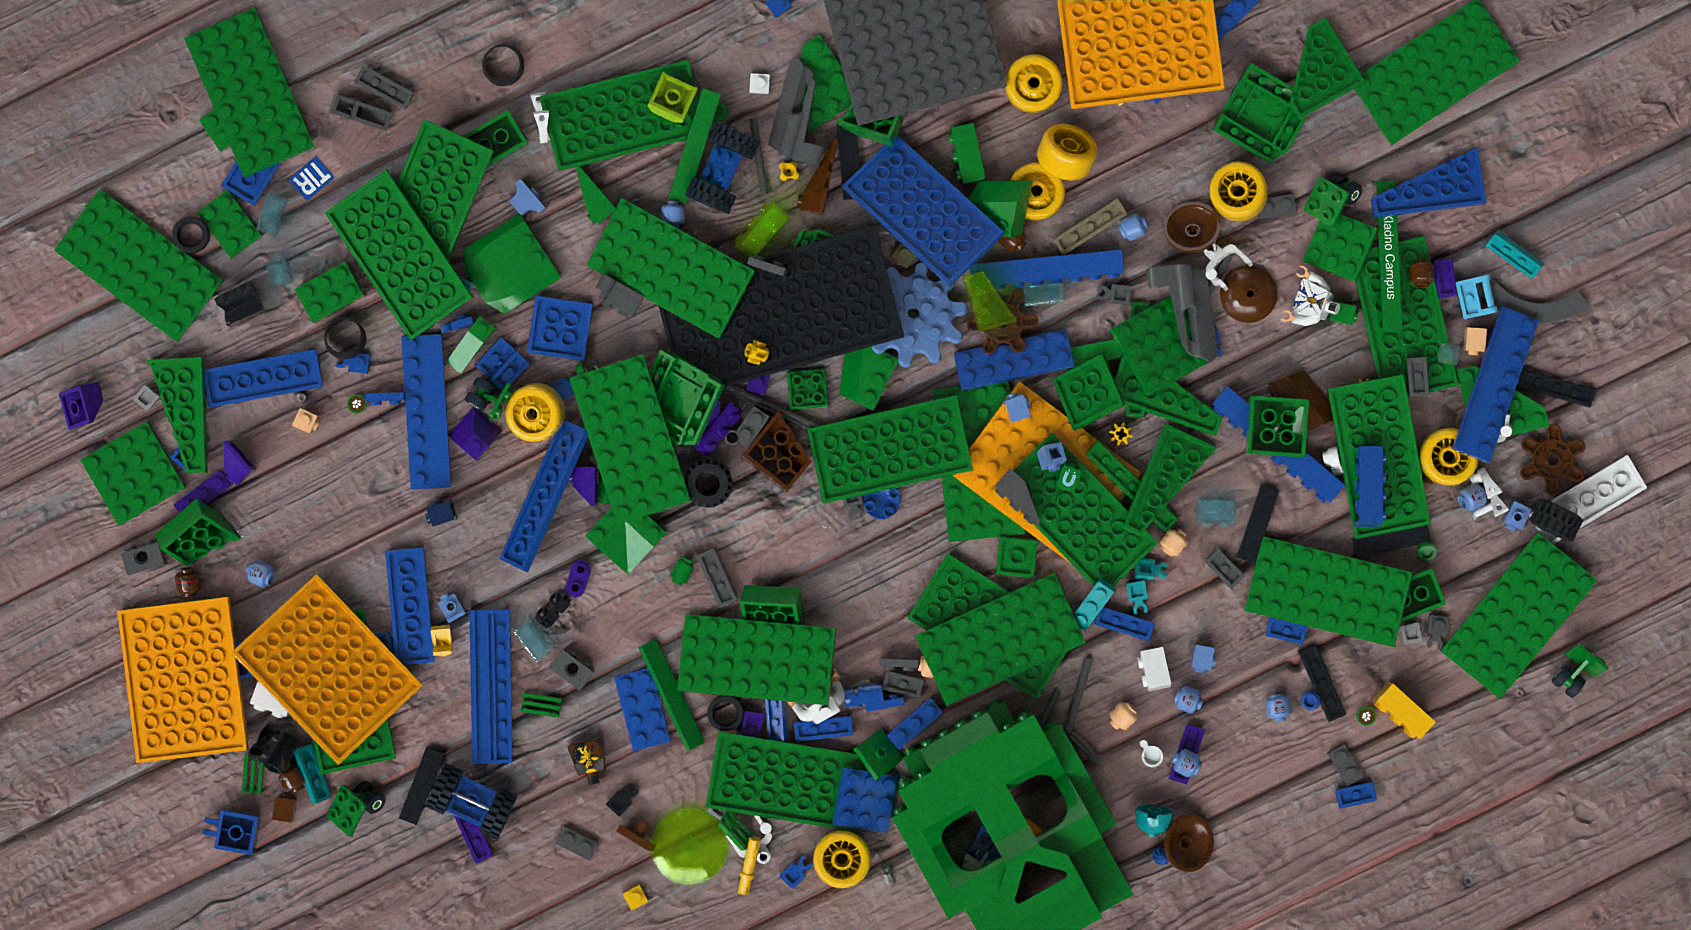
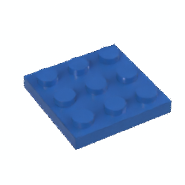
(560, 328)
(863, 801)

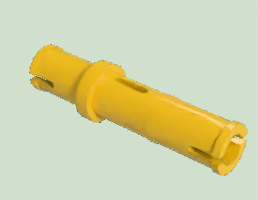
(747, 872)

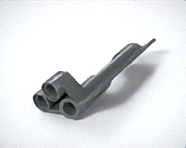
(790, 124)
(1189, 291)

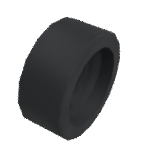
(191, 220)
(723, 727)

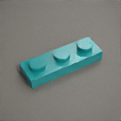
(1514, 254)
(1093, 603)
(314, 781)

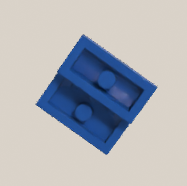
(502, 363)

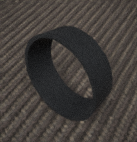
(515, 78)
(354, 352)

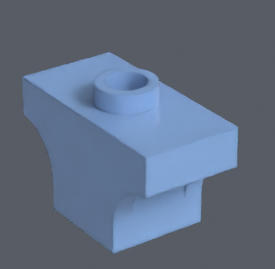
(526, 199)

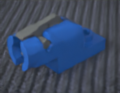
(870, 695)

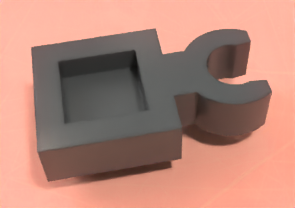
(1118, 294)
(853, 504)
(1437, 627)

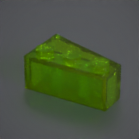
(761, 230)
(985, 302)

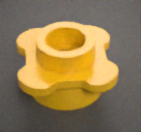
(784, 174)

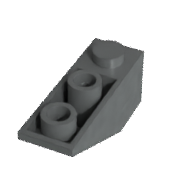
(1016, 491)

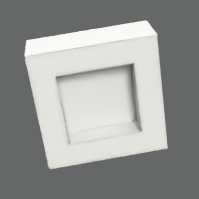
(759, 83)

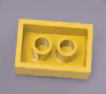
(1403, 711)

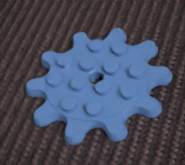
(934, 319)

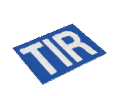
(311, 178)

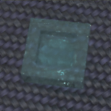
(1448, 353)

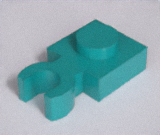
(1147, 569)
(1137, 592)

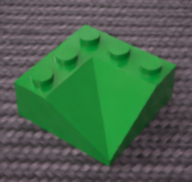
(1277, 426)
(626, 542)

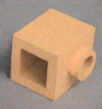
(1474, 340)
(306, 421)

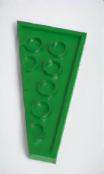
(183, 398)

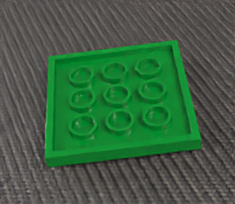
(1154, 347)
(133, 473)

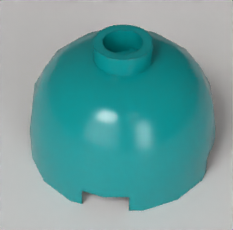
(1153, 819)

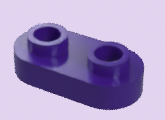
(578, 578)

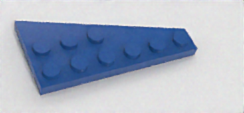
(1441, 188)

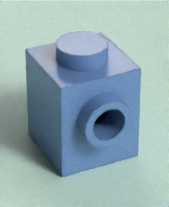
(1017, 407)
(1051, 456)
(1516, 516)
(1203, 658)

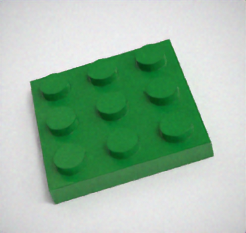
(1341, 248)
(1088, 392)

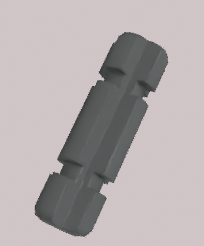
(1082, 746)

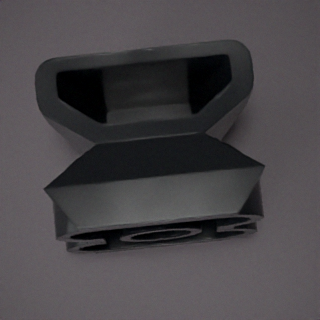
(240, 304)
(273, 749)

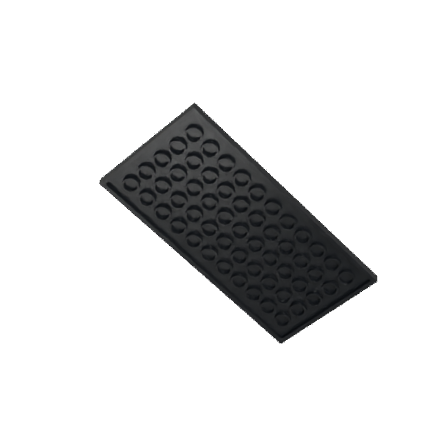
(825, 307)

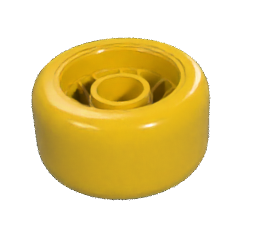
(1028, 98)
(1067, 152)
(1232, 178)
(1052, 188)
(549, 411)
(1436, 468)
(841, 874)

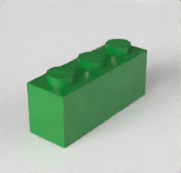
(966, 154)

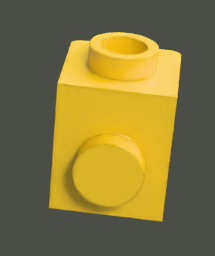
(441, 640)

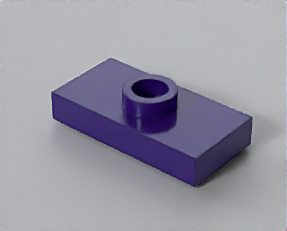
(1445, 278)

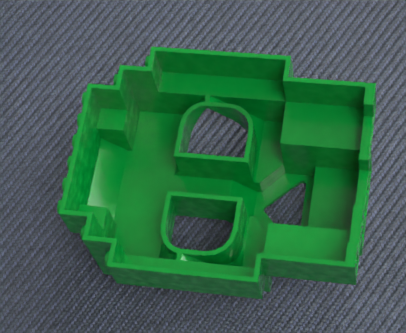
(975, 770)

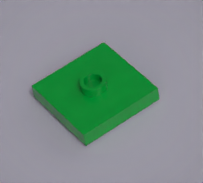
(1016, 557)
(878, 754)

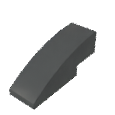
(360, 112)

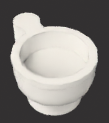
(1332, 459)
(1151, 755)

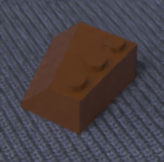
(1302, 387)
(777, 454)

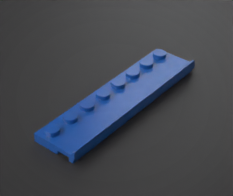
(1495, 384)
(426, 412)
(491, 686)

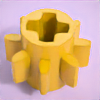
(756, 352)
(1115, 437)

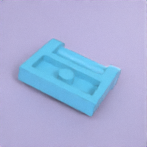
(1470, 297)

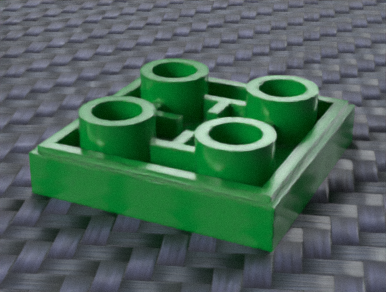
(807, 389)

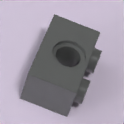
(134, 565)
(560, 667)

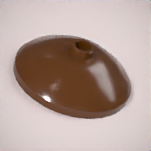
(1188, 219)
(1246, 308)
(1196, 843)

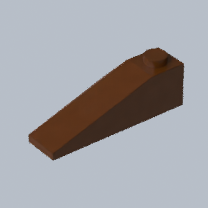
(815, 193)

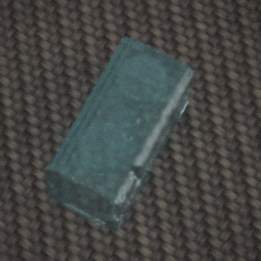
(272, 214)
(279, 272)
(1043, 294)
(1215, 512)
(532, 640)

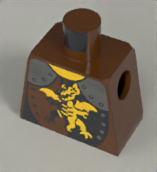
(589, 759)

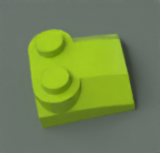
(671, 98)

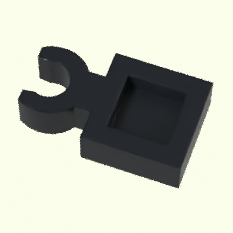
(620, 801)

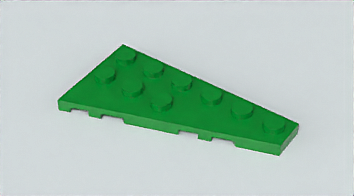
(1168, 403)
(1168, 470)

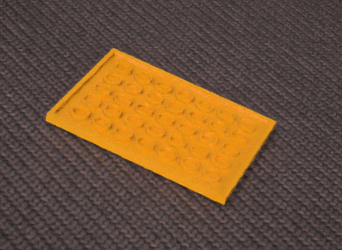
(1138, 50)
(1006, 444)
(327, 669)
(183, 680)

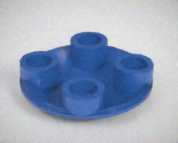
(882, 504)

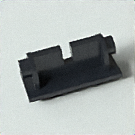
(557, 601)

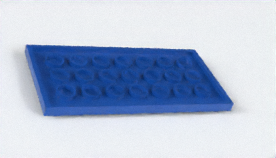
(923, 210)

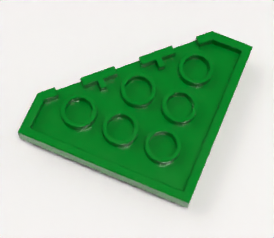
(1323, 71)
(831, 90)
(1525, 413)

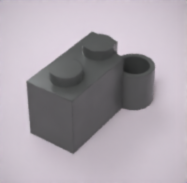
(618, 296)
(750, 427)

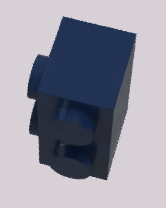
(440, 513)

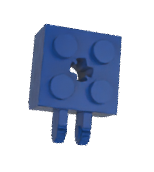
(227, 839)

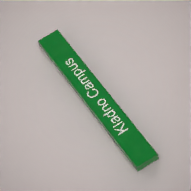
(1389, 267)

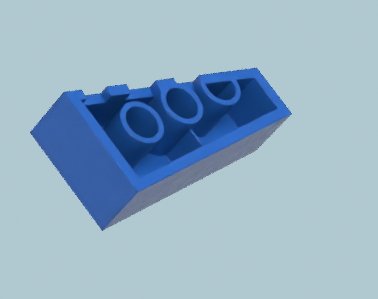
(1370, 486)

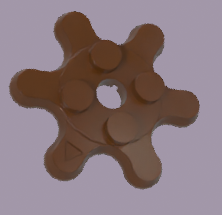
(1012, 331)
(1565, 459)

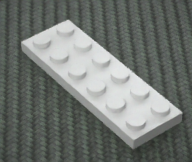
(1600, 493)

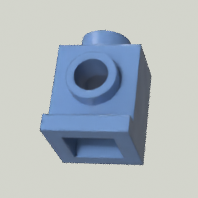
(458, 610)

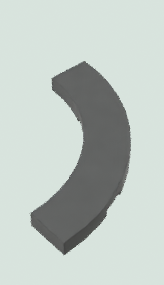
(1543, 312)

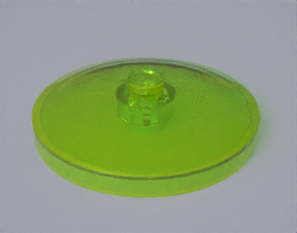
(689, 846)

